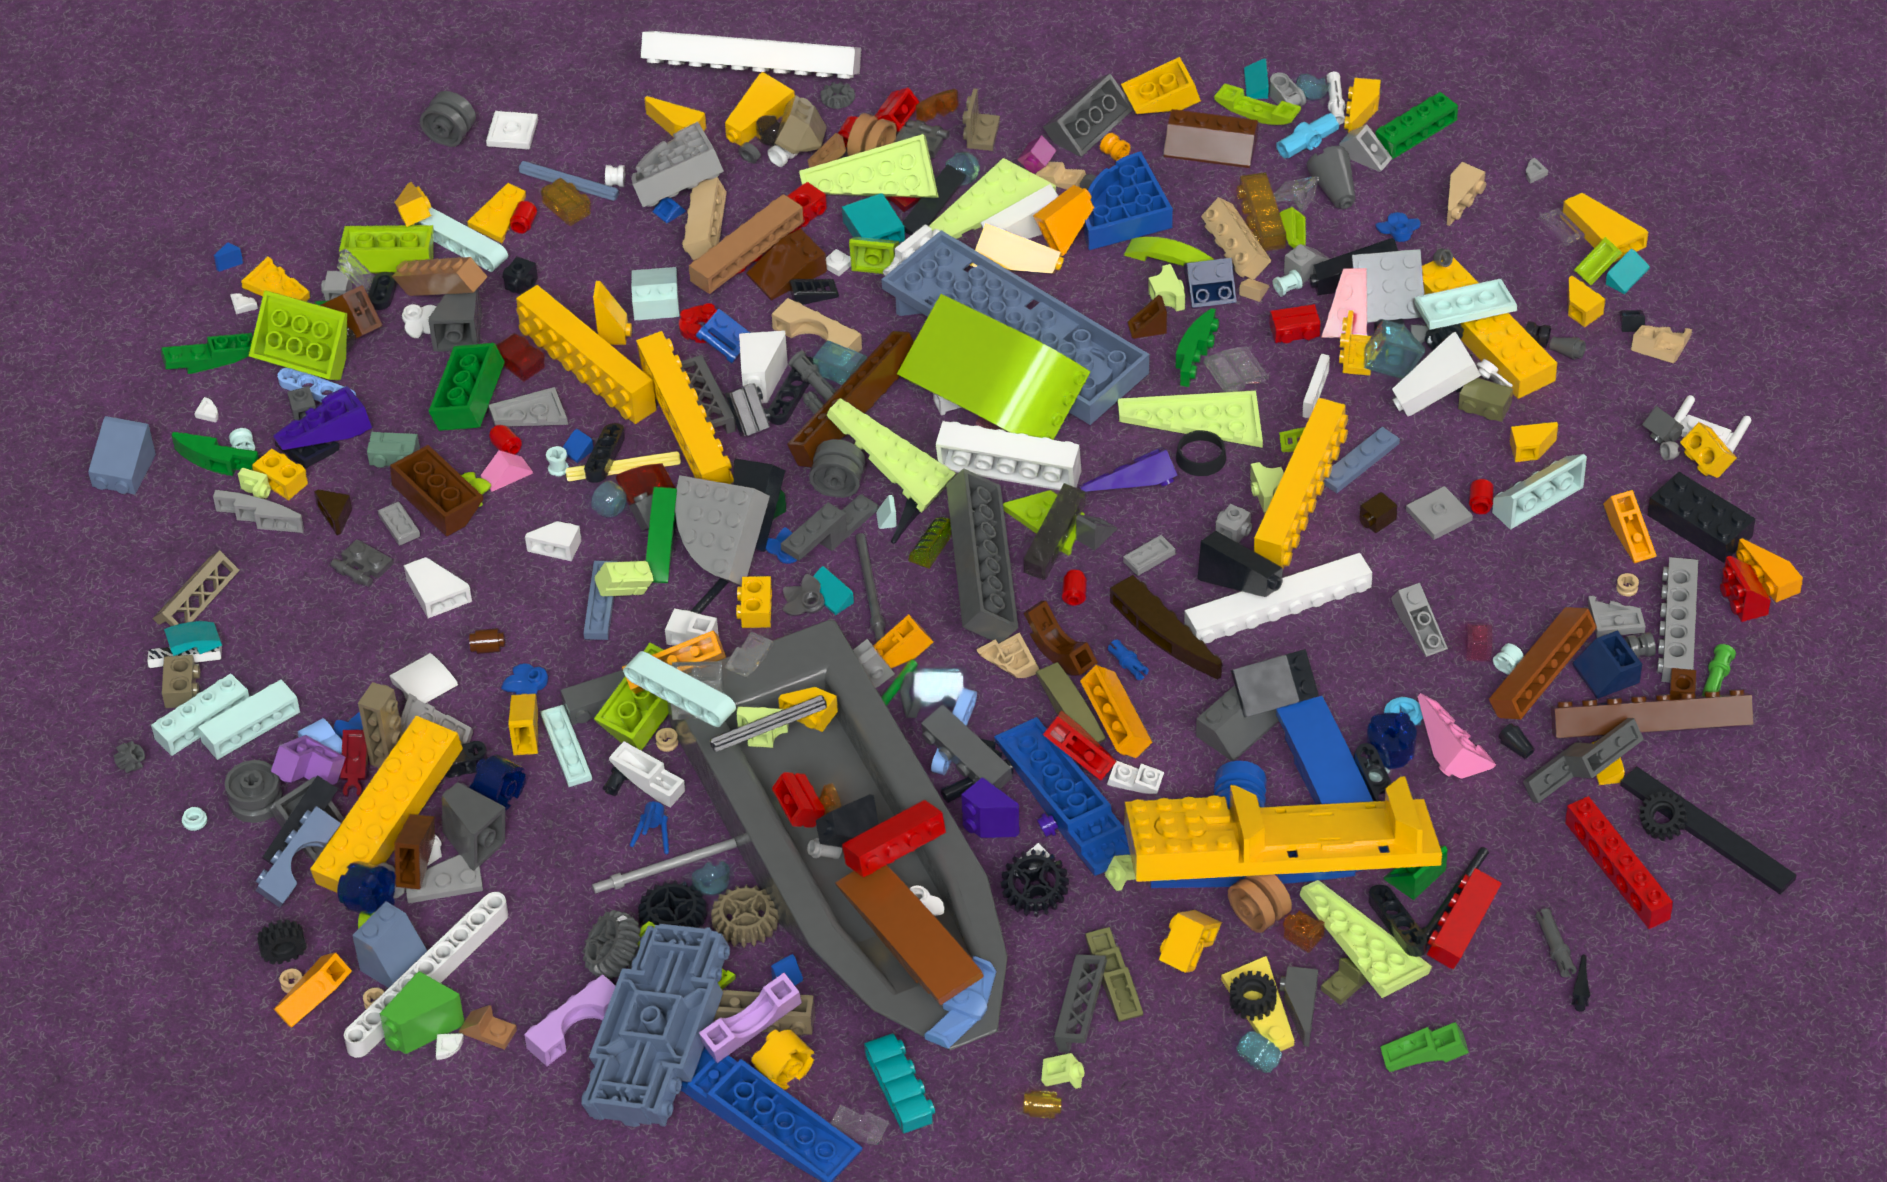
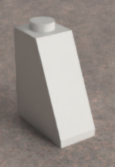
(436, 587)

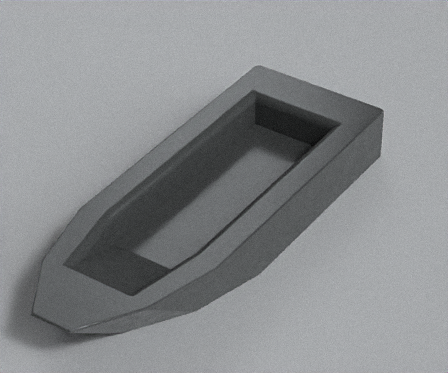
(861, 756)

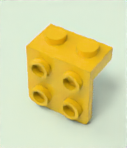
(1353, 354)

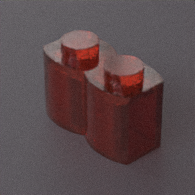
(521, 357)

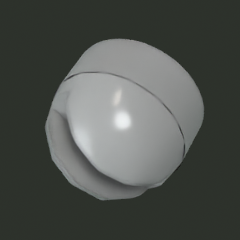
(1669, 450)

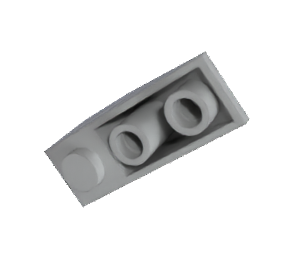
(1418, 619)

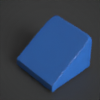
(668, 210)
(228, 257)
(578, 446)
(789, 967)

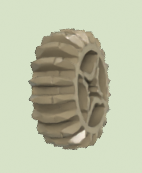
(746, 922)

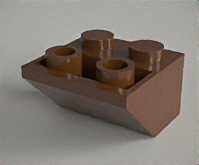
(359, 309)

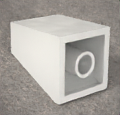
(763, 360)

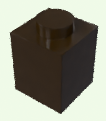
(1378, 512)

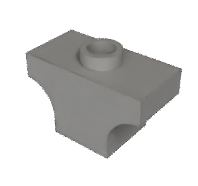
(873, 663)

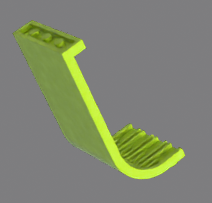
(993, 370)

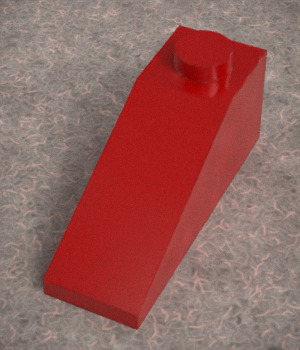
(1079, 745)

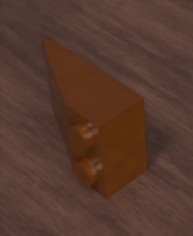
(789, 259)

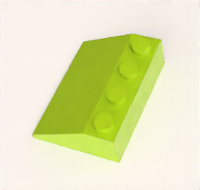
(300, 336)

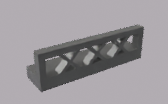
(709, 390)
(1075, 997)

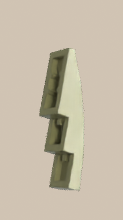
(1067, 698)
(1116, 977)

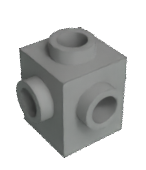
(1234, 523)

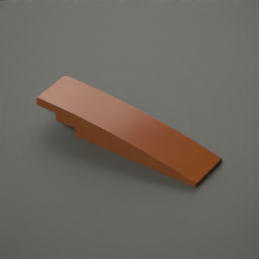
(911, 933)

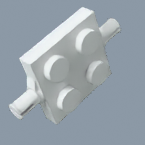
(910, 245)

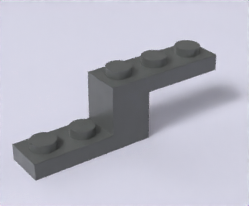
(829, 527)
(1583, 760)

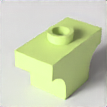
(1168, 287)
(1264, 483)
(749, 714)

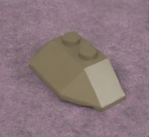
(800, 127)

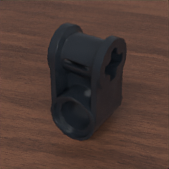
(466, 760)

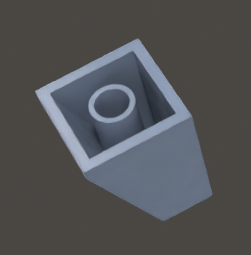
(121, 455)
(387, 945)

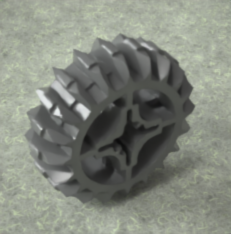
(611, 944)

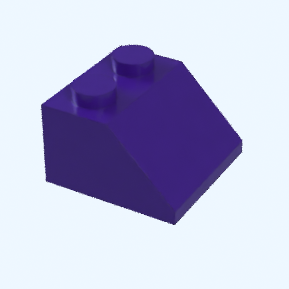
(989, 811)

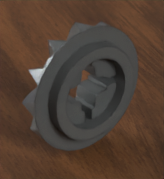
(837, 101)

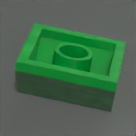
(1415, 880)

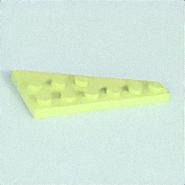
(990, 195)
(895, 457)

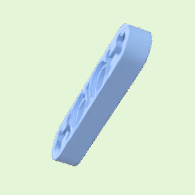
(320, 385)
(962, 710)

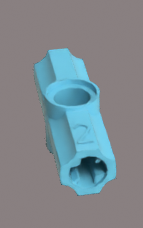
(1307, 135)

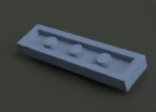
(1361, 459)
(598, 610)

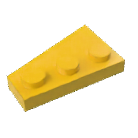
(495, 215)
(272, 278)

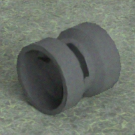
(1642, 645)

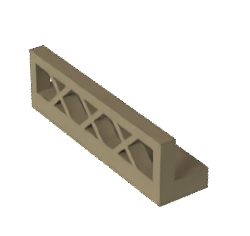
(194, 582)

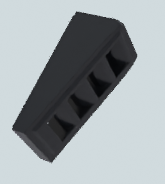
(800, 290)

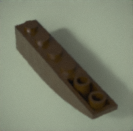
(1162, 626)

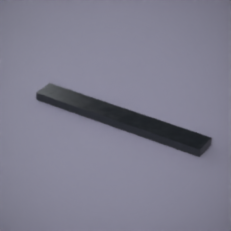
(1715, 834)

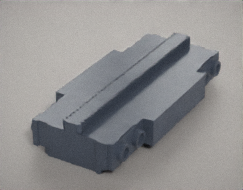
(654, 1025)

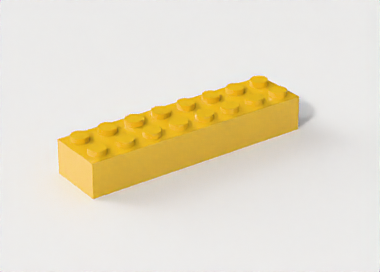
(1496, 337)
(586, 354)
(682, 411)
(1302, 482)
(393, 794)

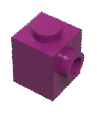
(1036, 155)

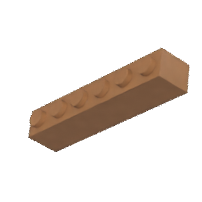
(746, 244)
(439, 276)

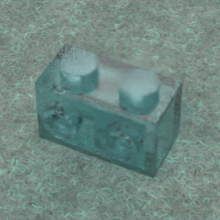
(837, 362)

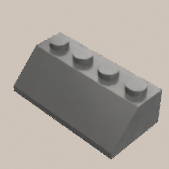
(1089, 116)
(1226, 728)

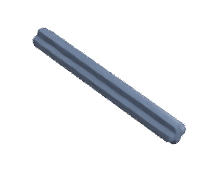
(580, 183)

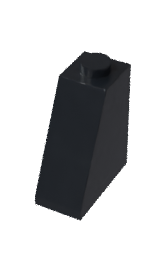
(847, 821)

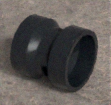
(1539, 333)

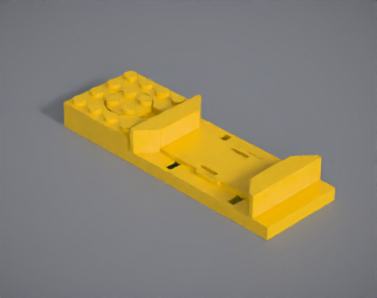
(1210, 841)

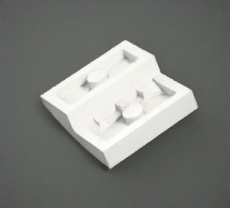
(424, 679)

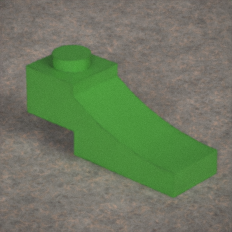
(1425, 1046)

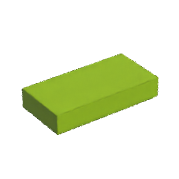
(1598, 261)

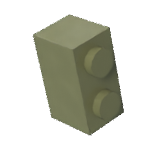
(1486, 399)

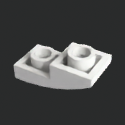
(1140, 780)

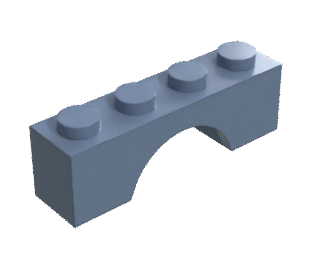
(315, 832)

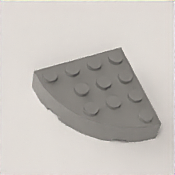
(676, 166)
(720, 525)

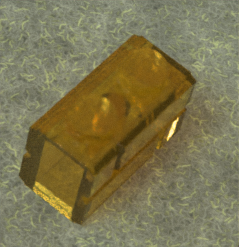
(566, 201)

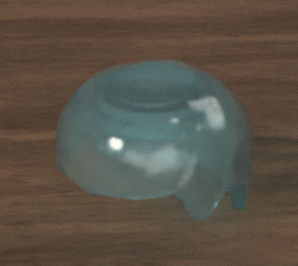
(1312, 87)
(966, 164)
(609, 499)
(711, 879)

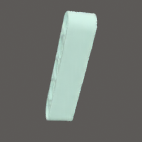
(465, 241)
(679, 689)

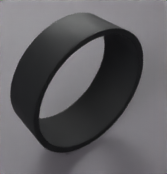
(1201, 469)

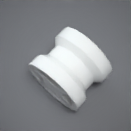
(615, 175)

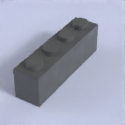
(587, 698)
(964, 748)

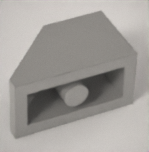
(1366, 148)
(1302, 260)

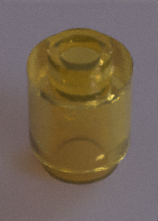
(1042, 1104)

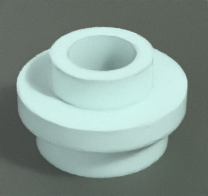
(191, 814)

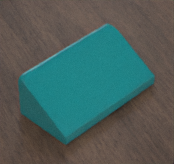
(1257, 80)
(1626, 272)
(835, 593)

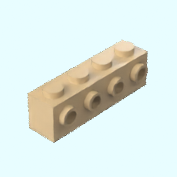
(704, 217)
(1235, 239)

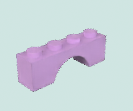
(731, 1033)
(547, 1037)

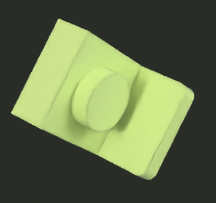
(254, 483)
(1120, 871)
(1062, 1069)

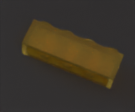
(1261, 211)

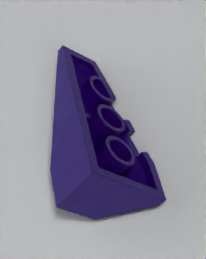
(336, 419)
(1146, 471)

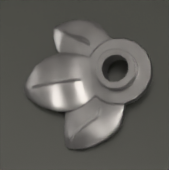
(801, 597)

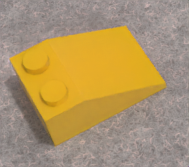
(1162, 89)

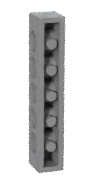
(1679, 616)

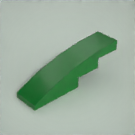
(661, 533)

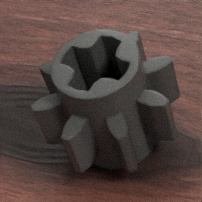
(129, 756)

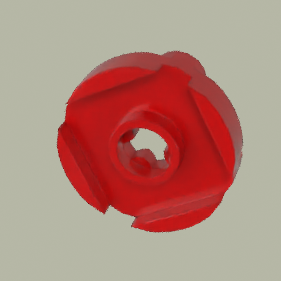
(691, 317)

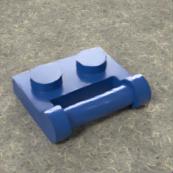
(727, 331)

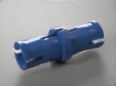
(1128, 659)

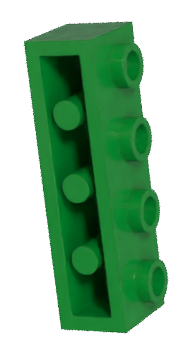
(1417, 124)

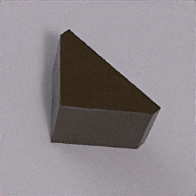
(335, 508)

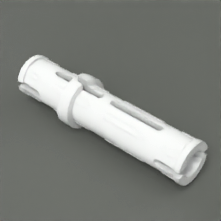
(1336, 103)

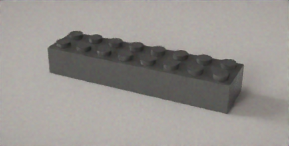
(981, 556)

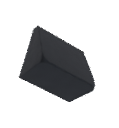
(1631, 320)

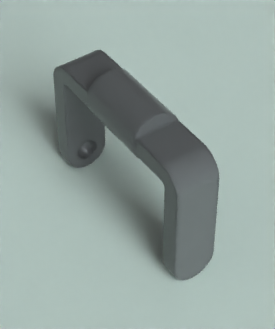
(910, 707)

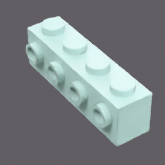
(249, 719)
(181, 725)

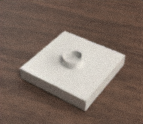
(512, 130)

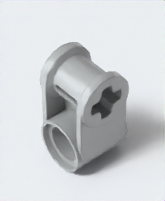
(1284, 89)

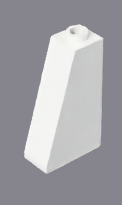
(1019, 216)
(1436, 376)

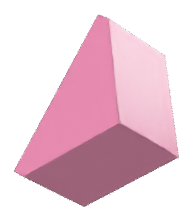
(505, 469)

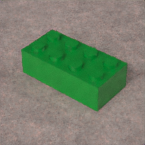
(466, 386)

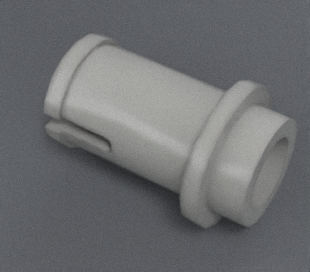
(816, 850)

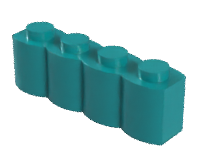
(898, 1083)

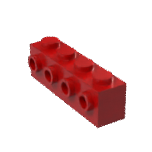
(894, 838)
(1463, 919)

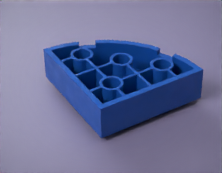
(1126, 204)

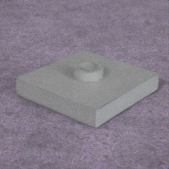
(1439, 513)

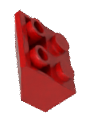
(1744, 590)

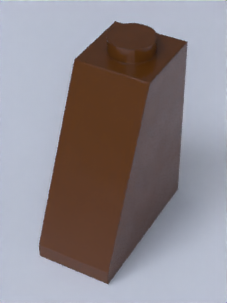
(413, 851)

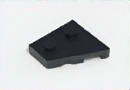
(311, 454)

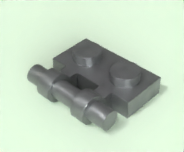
(934, 135)
(366, 559)

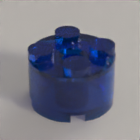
(1393, 738)
(499, 779)
(366, 887)

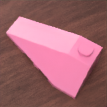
(1451, 743)

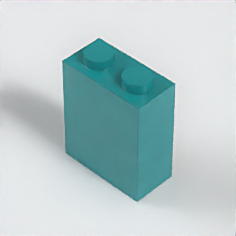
(873, 219)

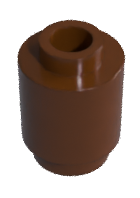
(486, 641)

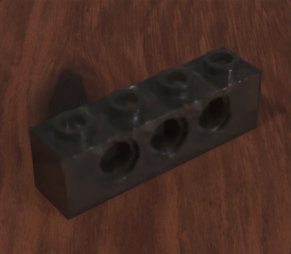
(1054, 532)

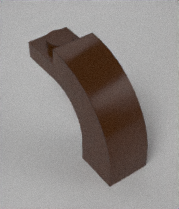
(1055, 644)

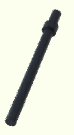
(1475, 863)

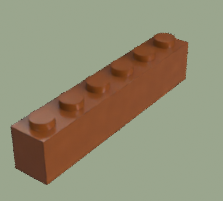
(1542, 663)

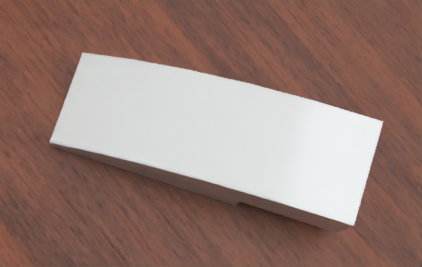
(648, 774)

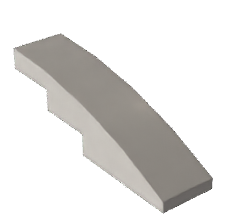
(263, 512)

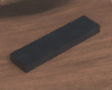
(928, 208)
(318, 795)

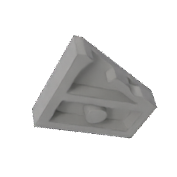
(1615, 617)

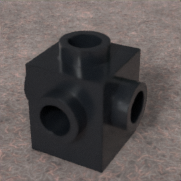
(520, 275)

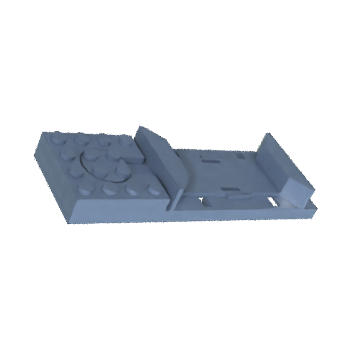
(1002, 295)

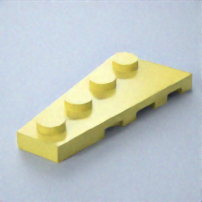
(1276, 1025)

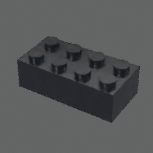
(1700, 516)

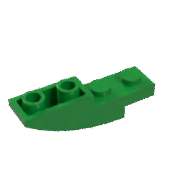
(1194, 344)
(215, 353)
(207, 454)

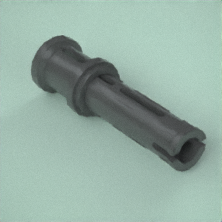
(811, 374)

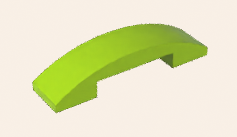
(1266, 113)
(1165, 250)

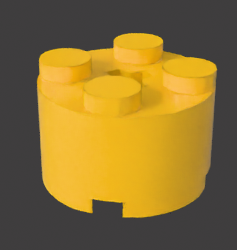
(783, 1058)

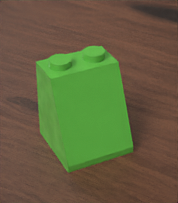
(420, 1014)

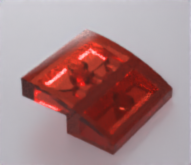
(643, 480)

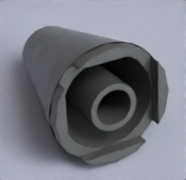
(1334, 175)

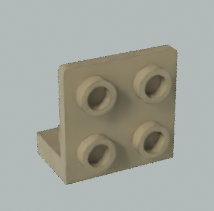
(980, 128)

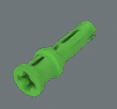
(1719, 667)

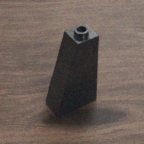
(1328, 273)
(766, 479)
(1237, 567)

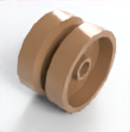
(870, 134)
(1259, 901)

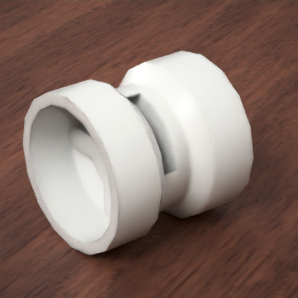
(779, 155)

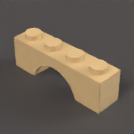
(799, 320)

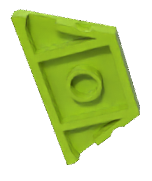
(1032, 512)

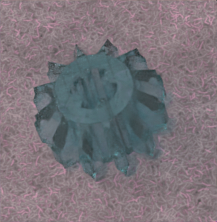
(1259, 1052)

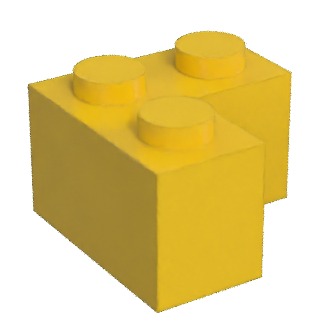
(1187, 938)

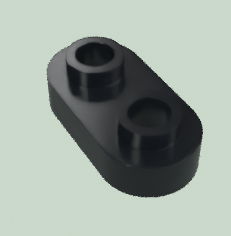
(382, 295)

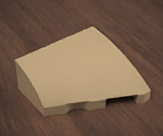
(1657, 341)
(1010, 656)

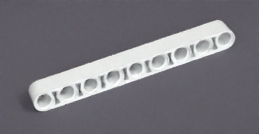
(435, 963)

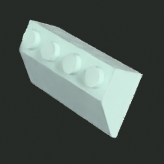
(1540, 490)

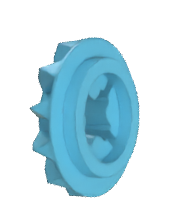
(1407, 706)

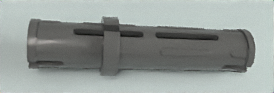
(1558, 949)

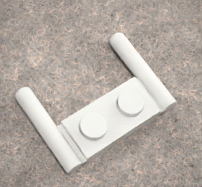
(1730, 439)

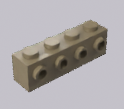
(380, 722)
(798, 1020)

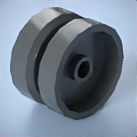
(447, 118)
(837, 468)
(252, 790)

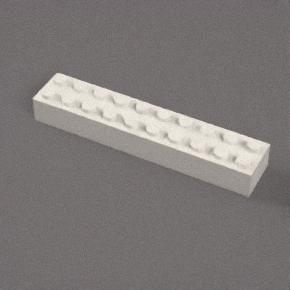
(750, 52)

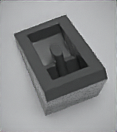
(1093, 530)

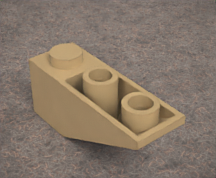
(1464, 186)

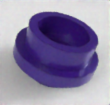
(1047, 825)

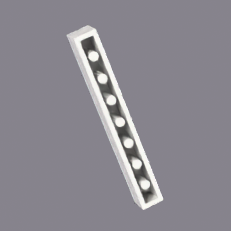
(1296, 594)

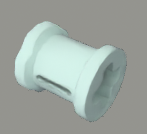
(1287, 282)
(556, 458)

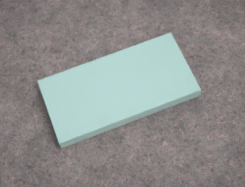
(1465, 304)

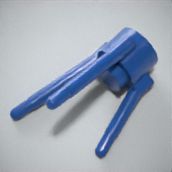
(652, 818)

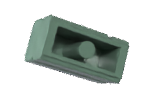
(390, 447)

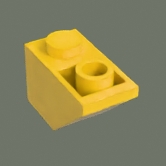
(1583, 302)
(1532, 441)
(817, 720)

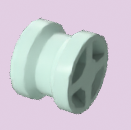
(242, 439)
(1508, 658)

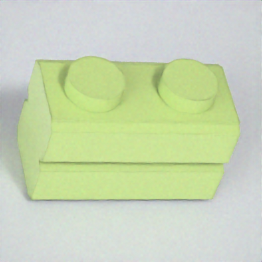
(623, 578)

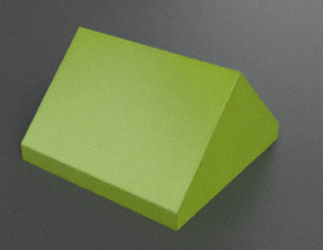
(871, 254)

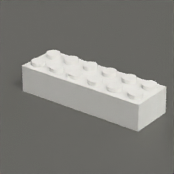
(1009, 456)

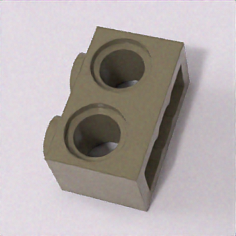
(179, 680)

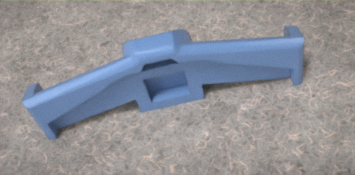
(964, 1008)

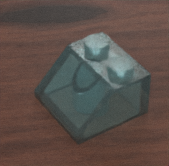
(1392, 350)
(938, 685)

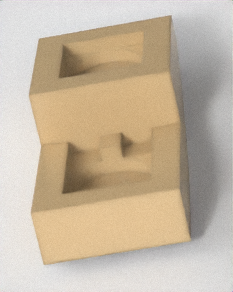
(1061, 177)

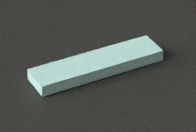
(566, 745)

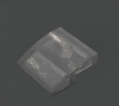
(1235, 368)

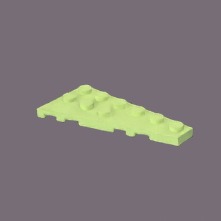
(892, 169)
(1227, 414)
(1365, 942)

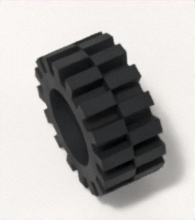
(1663, 802)
(281, 942)
(1253, 1007)

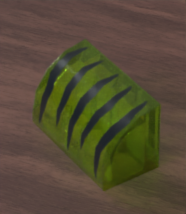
(931, 543)

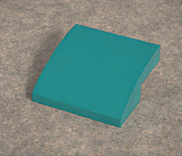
(191, 635)

